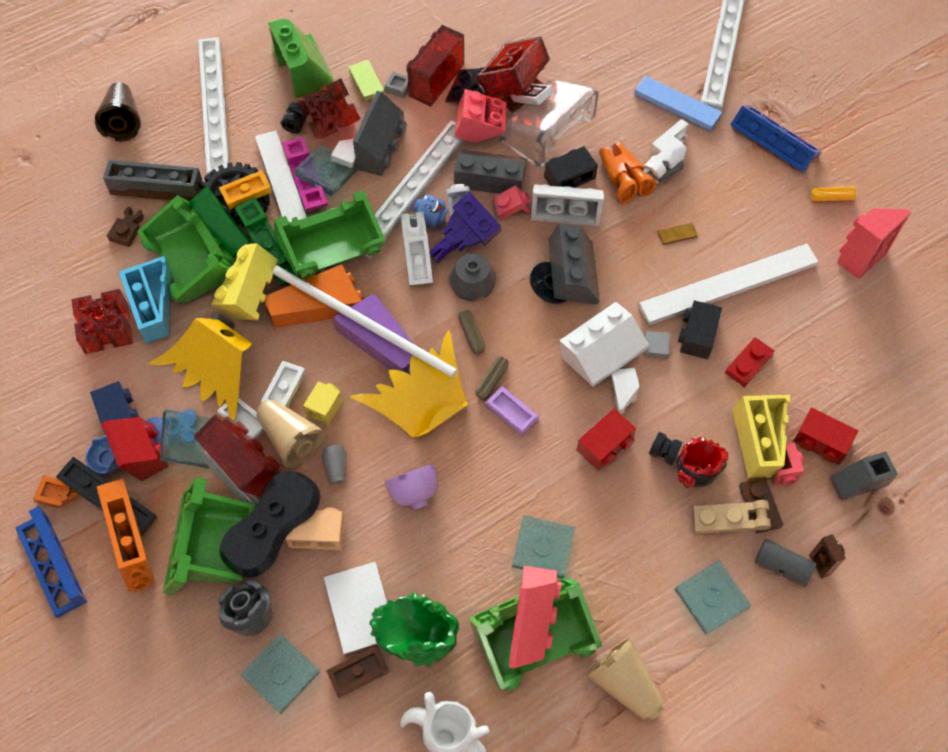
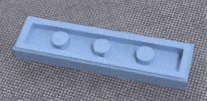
(678, 103)

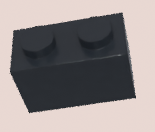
(571, 169)
(700, 329)

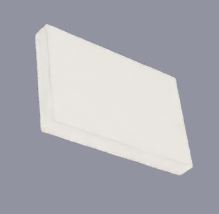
(353, 600)

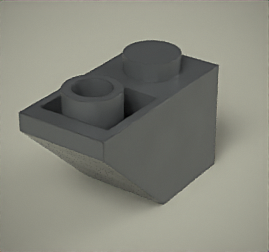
(864, 476)

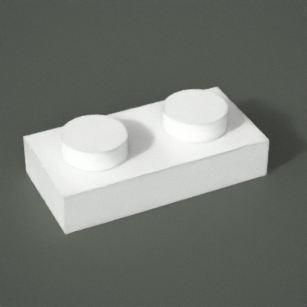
(285, 383)

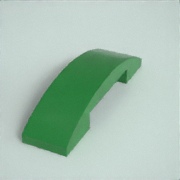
(261, 233)

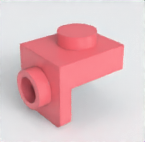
(511, 202)
(792, 467)

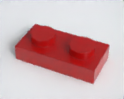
(749, 362)

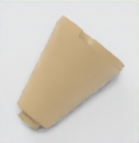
(289, 433)
(628, 680)

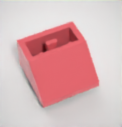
(479, 117)

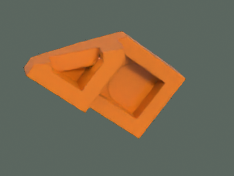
(54, 493)

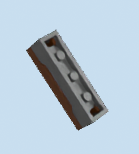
(152, 180)

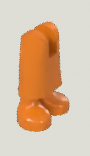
(626, 172)

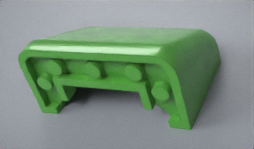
(330, 236)
(190, 248)
(572, 633)

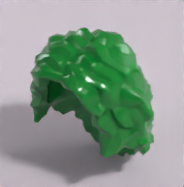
(415, 629)

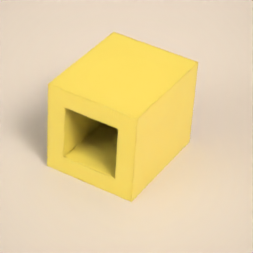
(323, 403)

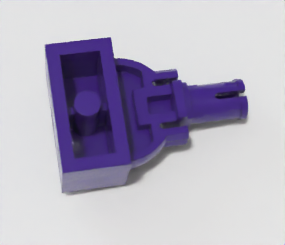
(468, 224)

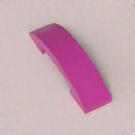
(311, 197)

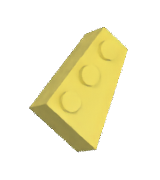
(245, 283)
(761, 433)

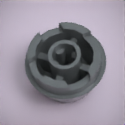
(472, 277)
(246, 608)

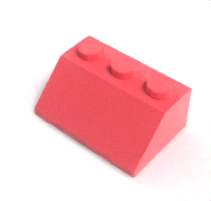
(871, 239)
(534, 616)

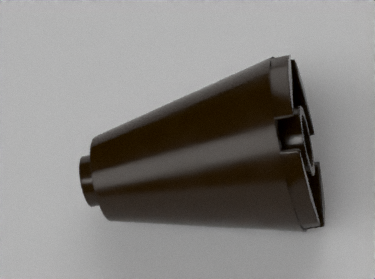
(118, 114)

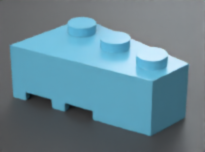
(149, 297)

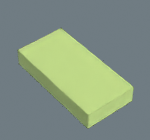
(365, 80)

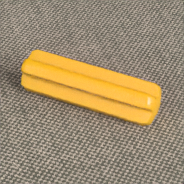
(833, 194)

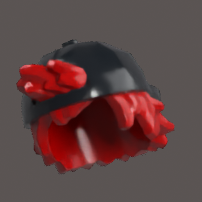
(701, 462)

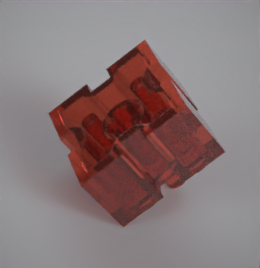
(328, 108)
(102, 321)

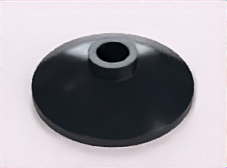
(541, 280)

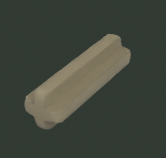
(472, 331)
(491, 378)

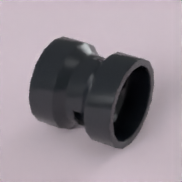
(293, 119)
(665, 448)

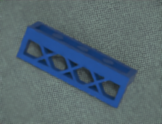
(775, 137)
(57, 561)

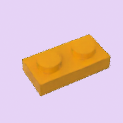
(245, 189)

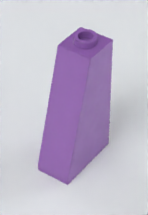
(377, 347)

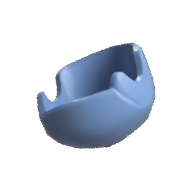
(100, 457)

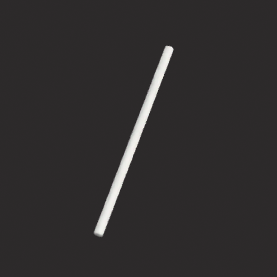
(365, 321)

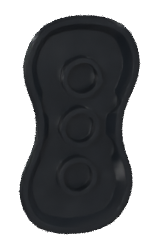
(255, 541)

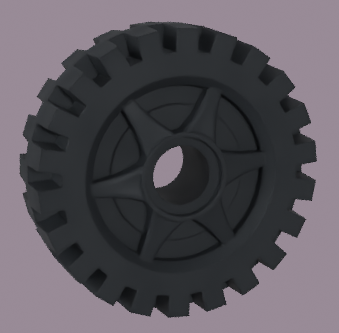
(226, 176)

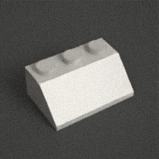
(567, 205)
(603, 344)

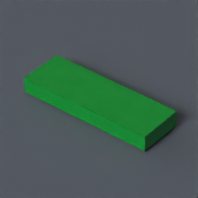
(219, 221)

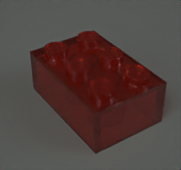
(435, 65)
(514, 67)
(237, 454)

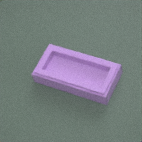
(511, 411)

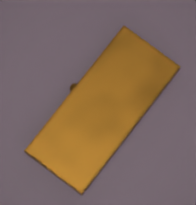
(677, 233)

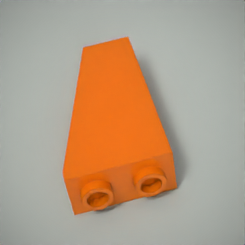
(295, 307)
(125, 535)

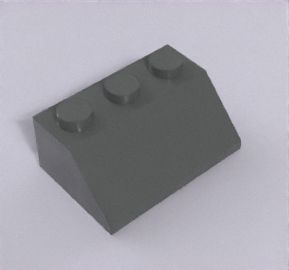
(378, 135)
(489, 171)
(573, 265)

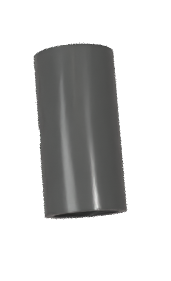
(785, 561)

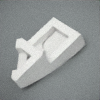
(344, 153)
(625, 388)

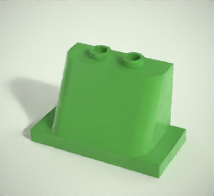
(301, 56)
(198, 536)

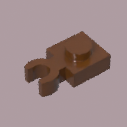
(125, 229)

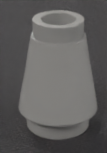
(335, 463)

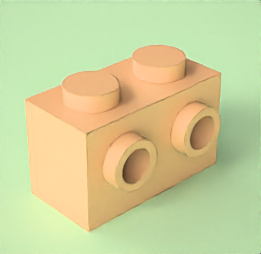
(321, 531)

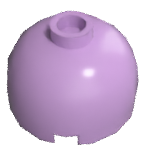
(413, 487)

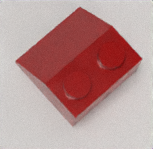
(135, 446)

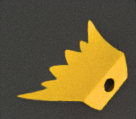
(209, 359)
(420, 399)

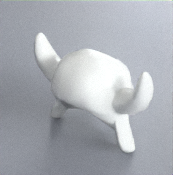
(446, 726)

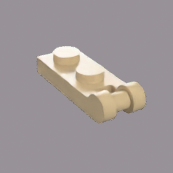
(731, 517)

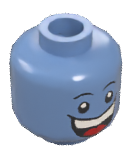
(433, 209)

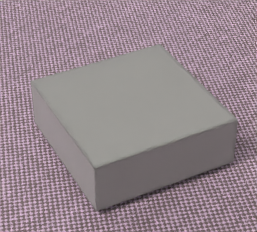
(397, 85)
(658, 344)

